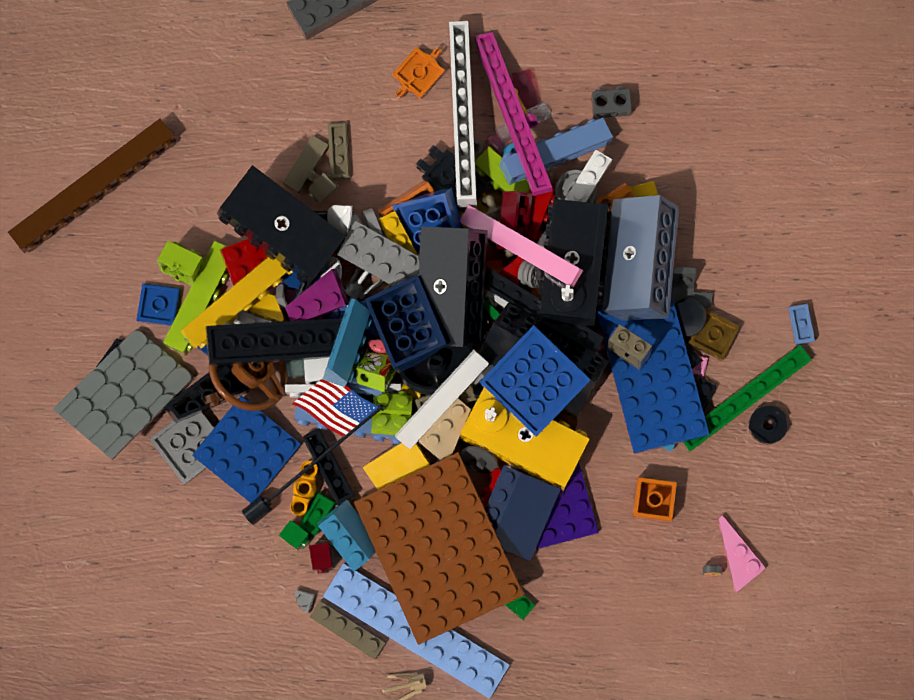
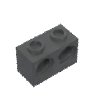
(611, 109)

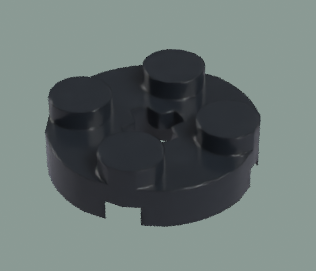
(778, 423)

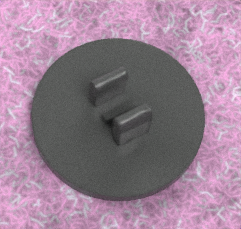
(479, 459)

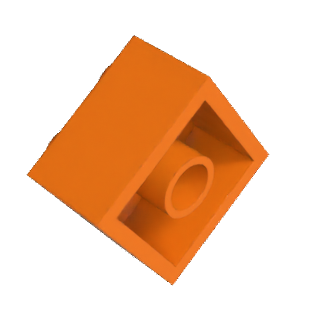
(654, 500)

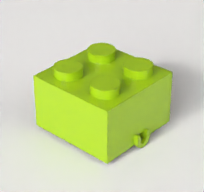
(180, 262)

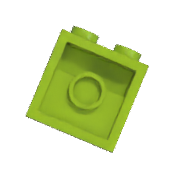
(395, 413)

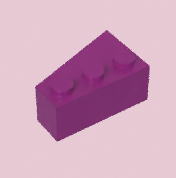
(319, 299)

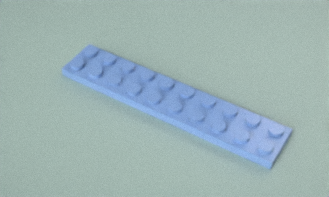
(447, 651)

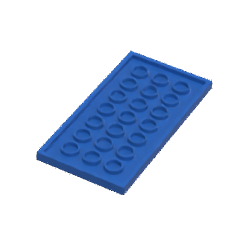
(662, 397)

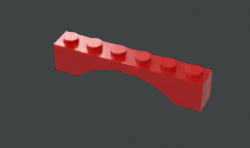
(538, 216)

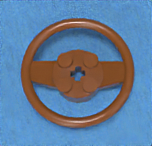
(260, 375)

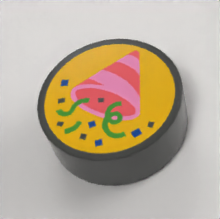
(712, 570)

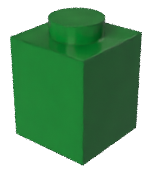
(294, 535)

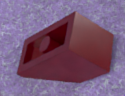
(321, 558)

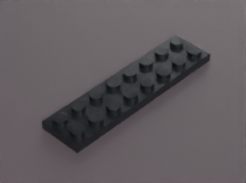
(272, 341)

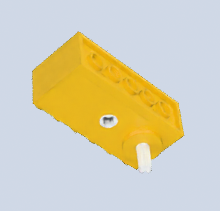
(548, 456)

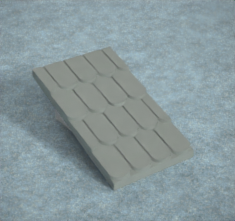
(123, 393)

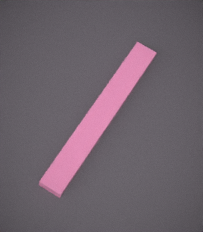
(522, 246)

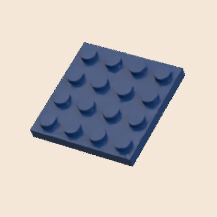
(535, 380)
(246, 450)

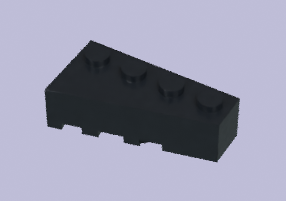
(192, 399)

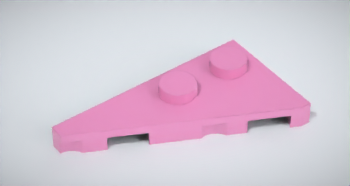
(742, 561)

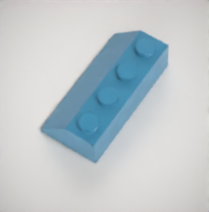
(347, 342)

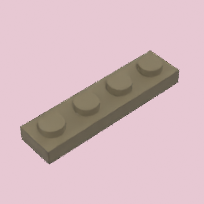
(347, 630)

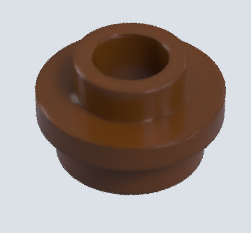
(213, 399)

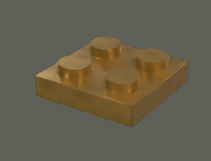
(715, 336)

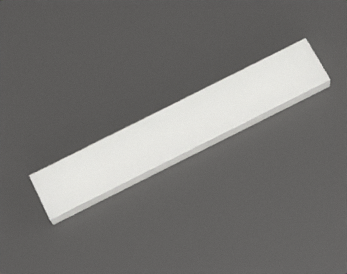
(441, 399)

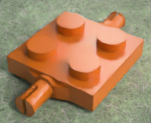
(418, 73)

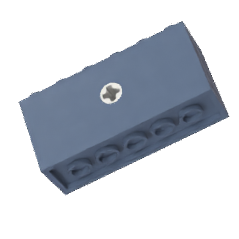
(640, 258)

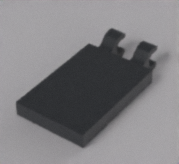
(443, 173)

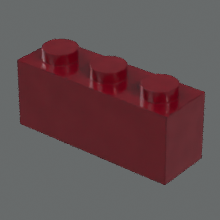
(516, 212)

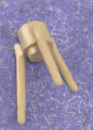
(415, 683)

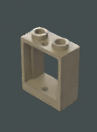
(624, 342)

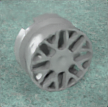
(529, 274)

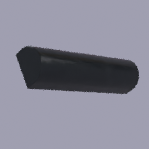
(328, 467)

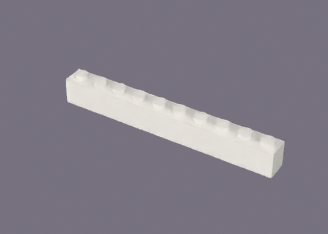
(463, 114)

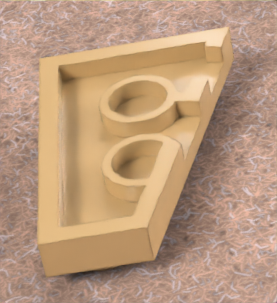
(445, 432)

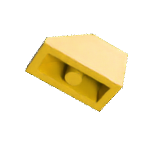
(267, 308)

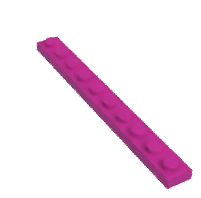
(513, 114)

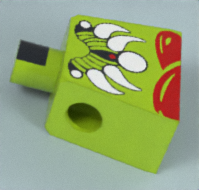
(374, 371)

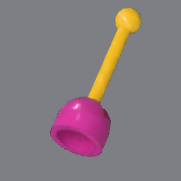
(530, 117)

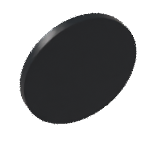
(691, 316)

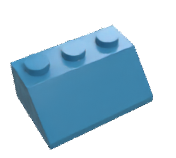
(348, 535)

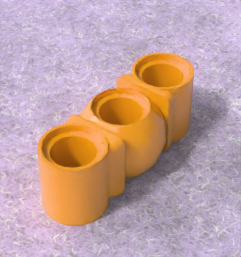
(304, 498)

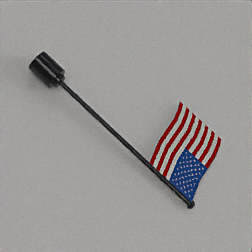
(334, 408)

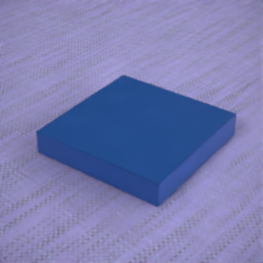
(158, 304)

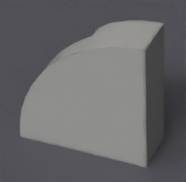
(280, 297)
(304, 600)

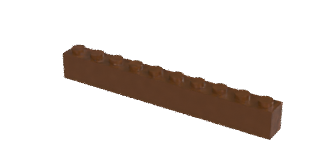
(92, 185)

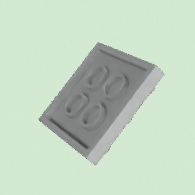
(179, 442)

